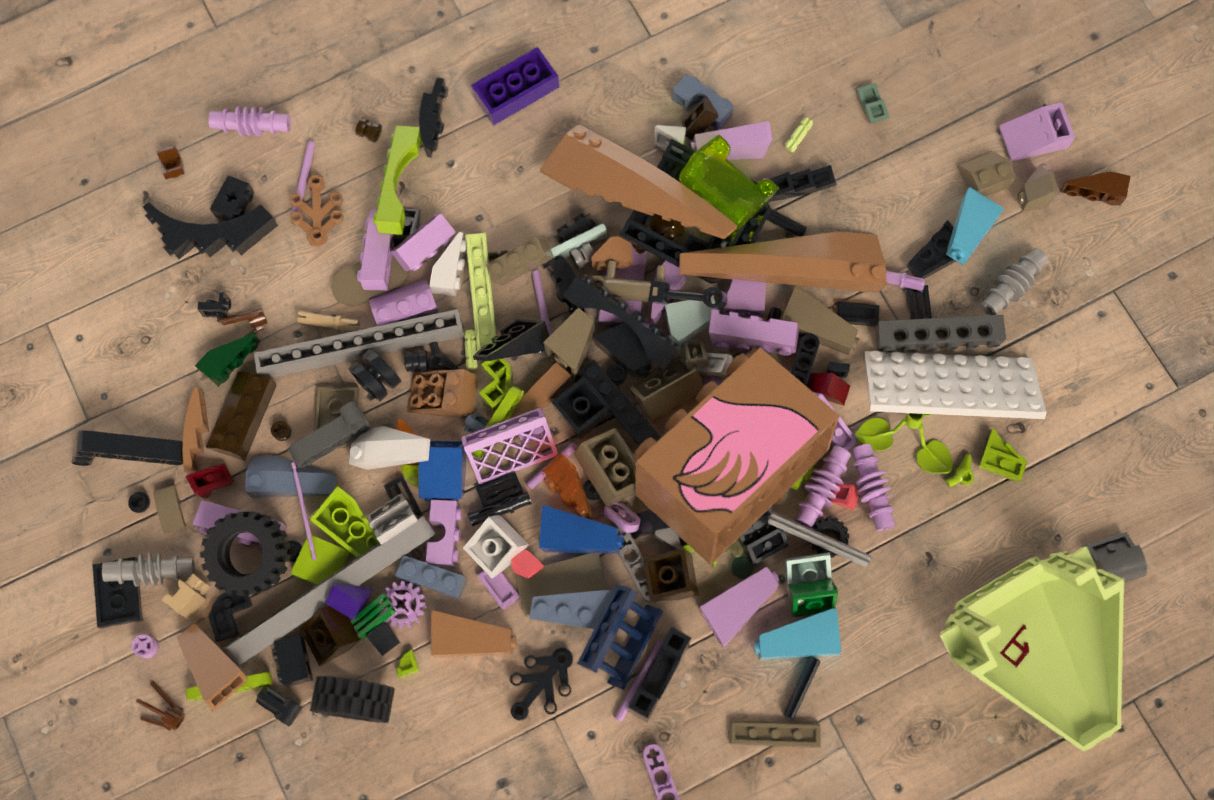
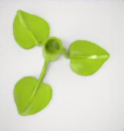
(932, 458)

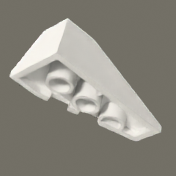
(387, 447)

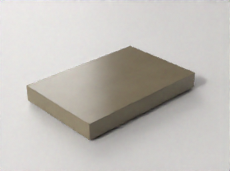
(330, 401)

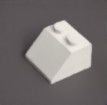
(495, 545)

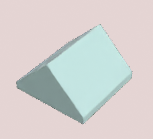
(807, 568)

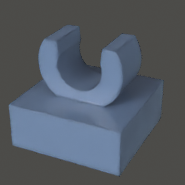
(475, 422)

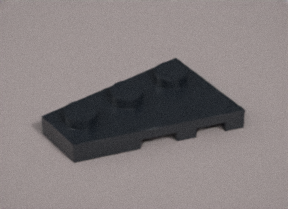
(933, 255)

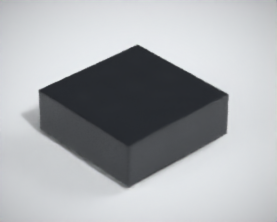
(838, 369)

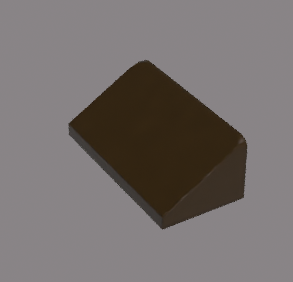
(700, 118)

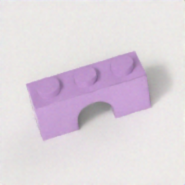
(444, 514)

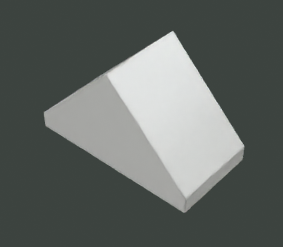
(664, 134)

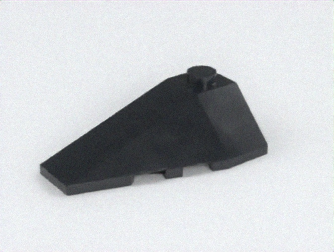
(516, 339)

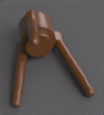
(255, 318)
(171, 718)

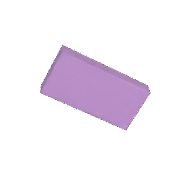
(499, 588)

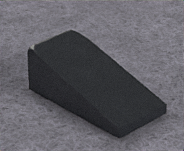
(411, 225)

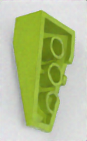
(345, 523)

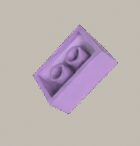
(404, 304)

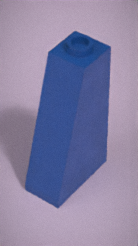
(575, 534)

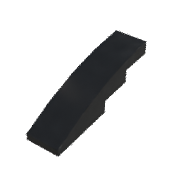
(803, 182)

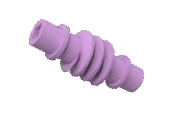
(249, 123)
(821, 485)
(872, 487)

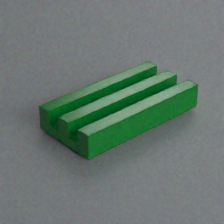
(372, 612)

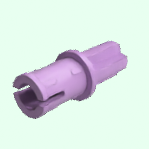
(904, 280)

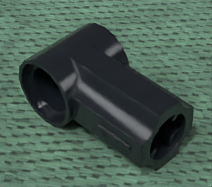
(283, 708)

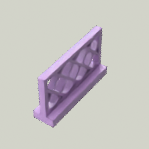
(507, 430)

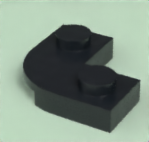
(222, 613)

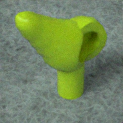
(963, 473)

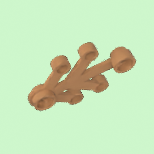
(317, 212)

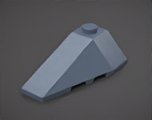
(275, 478)

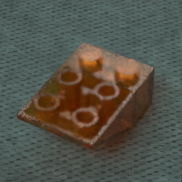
(564, 479)

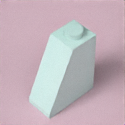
(687, 319)

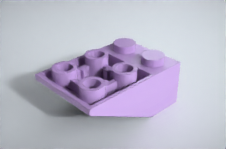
(1037, 132)

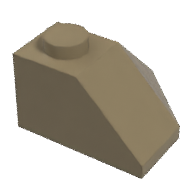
(1038, 189)

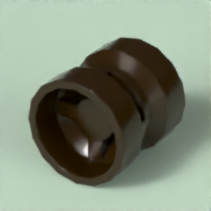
(367, 129)

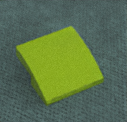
(329, 560)

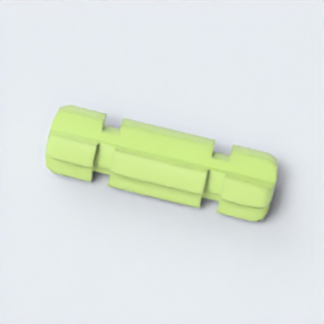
(798, 134)
(470, 349)

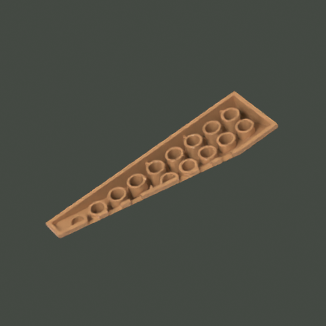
(608, 170)
(816, 260)

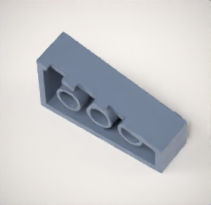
(572, 609)

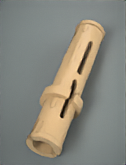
(337, 323)

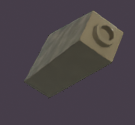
(820, 321)

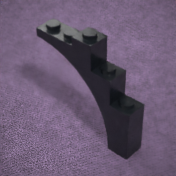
(237, 234)

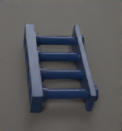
(606, 630)

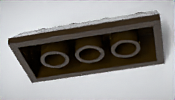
(241, 415)

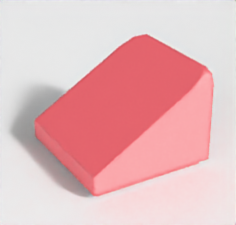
(847, 496)
(526, 564)

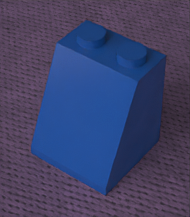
(443, 472)

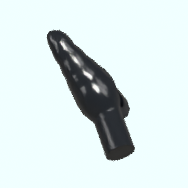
(440, 360)

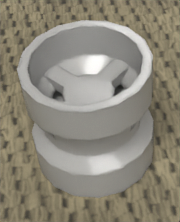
(582, 255)

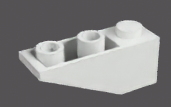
(447, 269)

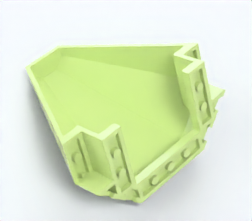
(1073, 639)

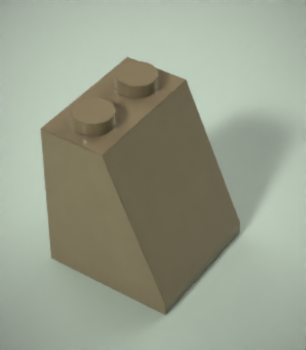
(571, 342)

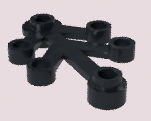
(543, 680)

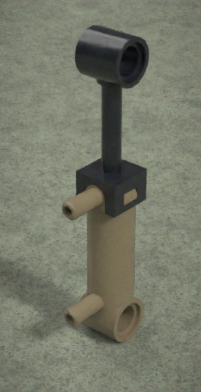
(655, 291)

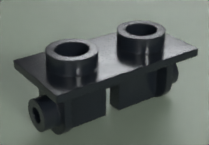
(580, 224)

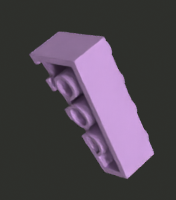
(745, 334)

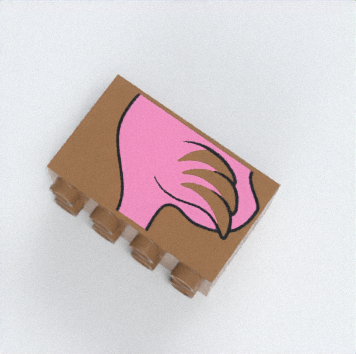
(733, 453)

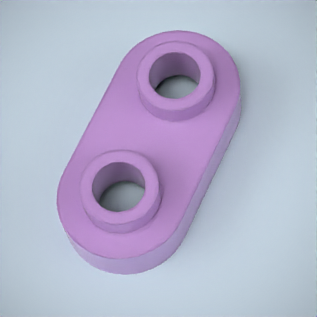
(622, 517)

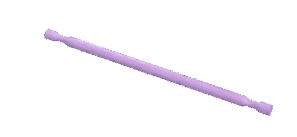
(303, 509)

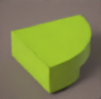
(411, 473)
(407, 664)

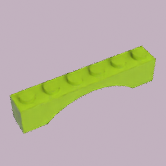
(405, 147)

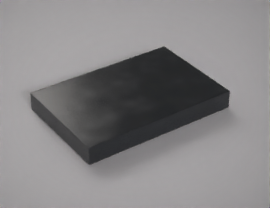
(116, 602)

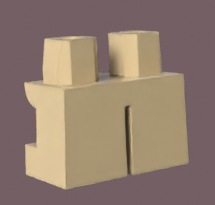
(188, 597)

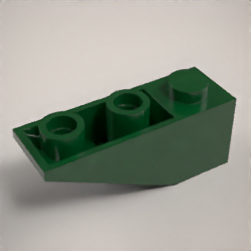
(223, 360)

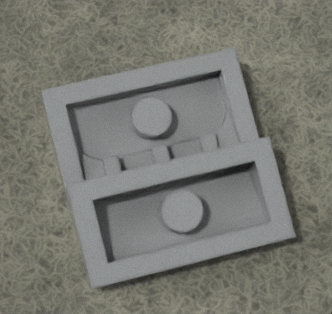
(391, 518)

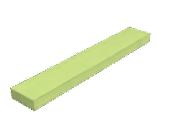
(481, 289)

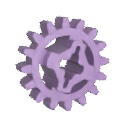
(408, 599)

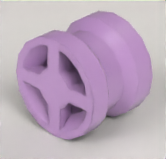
(140, 644)

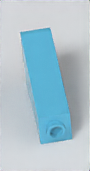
(973, 222)
(805, 638)

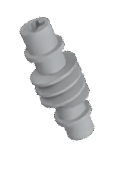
(1014, 282)
(148, 570)

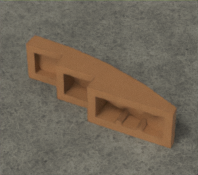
(543, 391)
(195, 424)

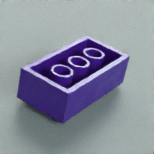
(515, 86)

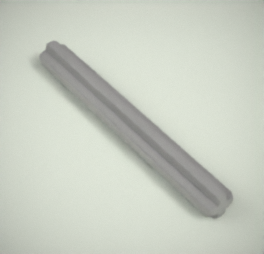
(819, 539)

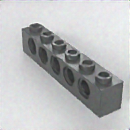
(991, 324)

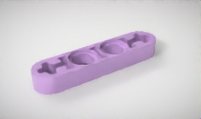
(667, 786)

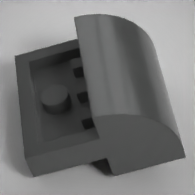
(1119, 557)

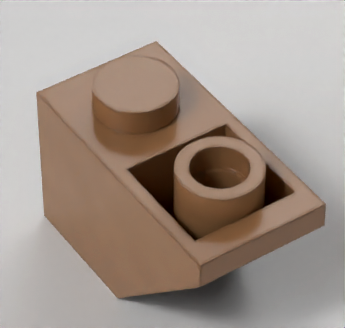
(615, 250)

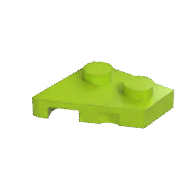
(1002, 459)

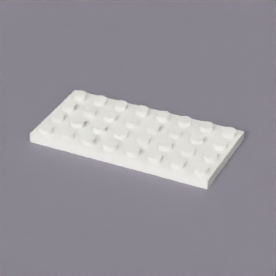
(953, 385)

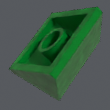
(812, 597)

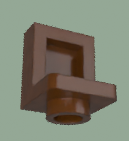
(171, 162)

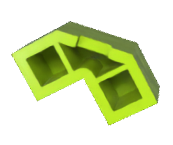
(502, 376)

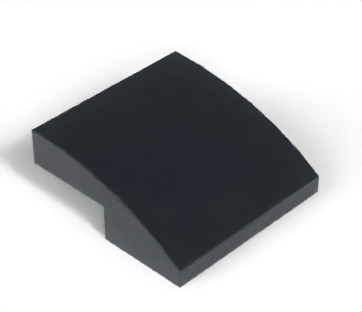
(763, 539)

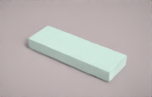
(591, 236)

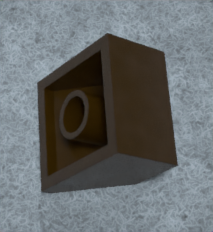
(671, 576)
(329, 634)

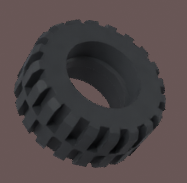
(217, 553)

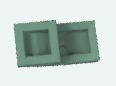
(871, 103)

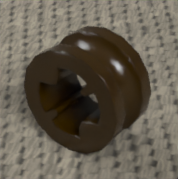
(277, 426)

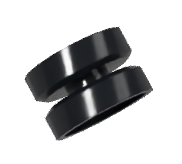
(372, 377)

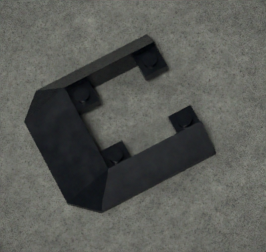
(637, 230)

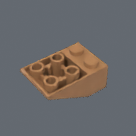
(443, 393)

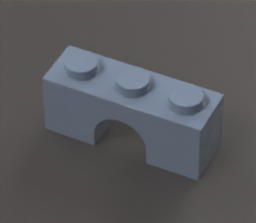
(691, 91)
(431, 577)

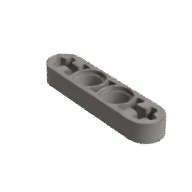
(633, 565)

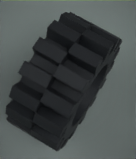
(834, 525)

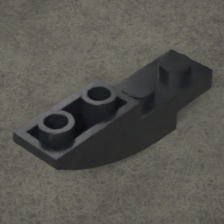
(429, 116)
(563, 275)

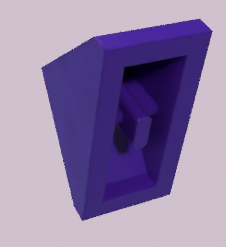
(348, 599)

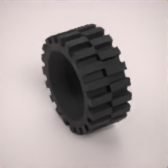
(352, 699)

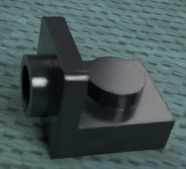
(212, 308)

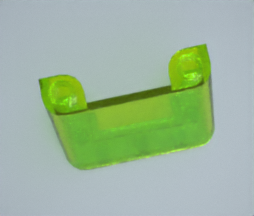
(723, 184)

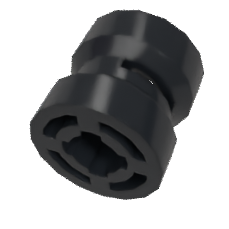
(417, 360)

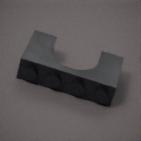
(661, 673)

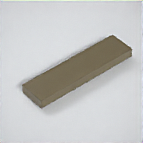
(775, 734)

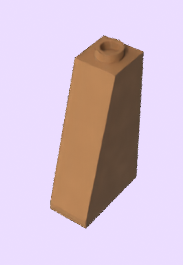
(465, 637)
(211, 668)

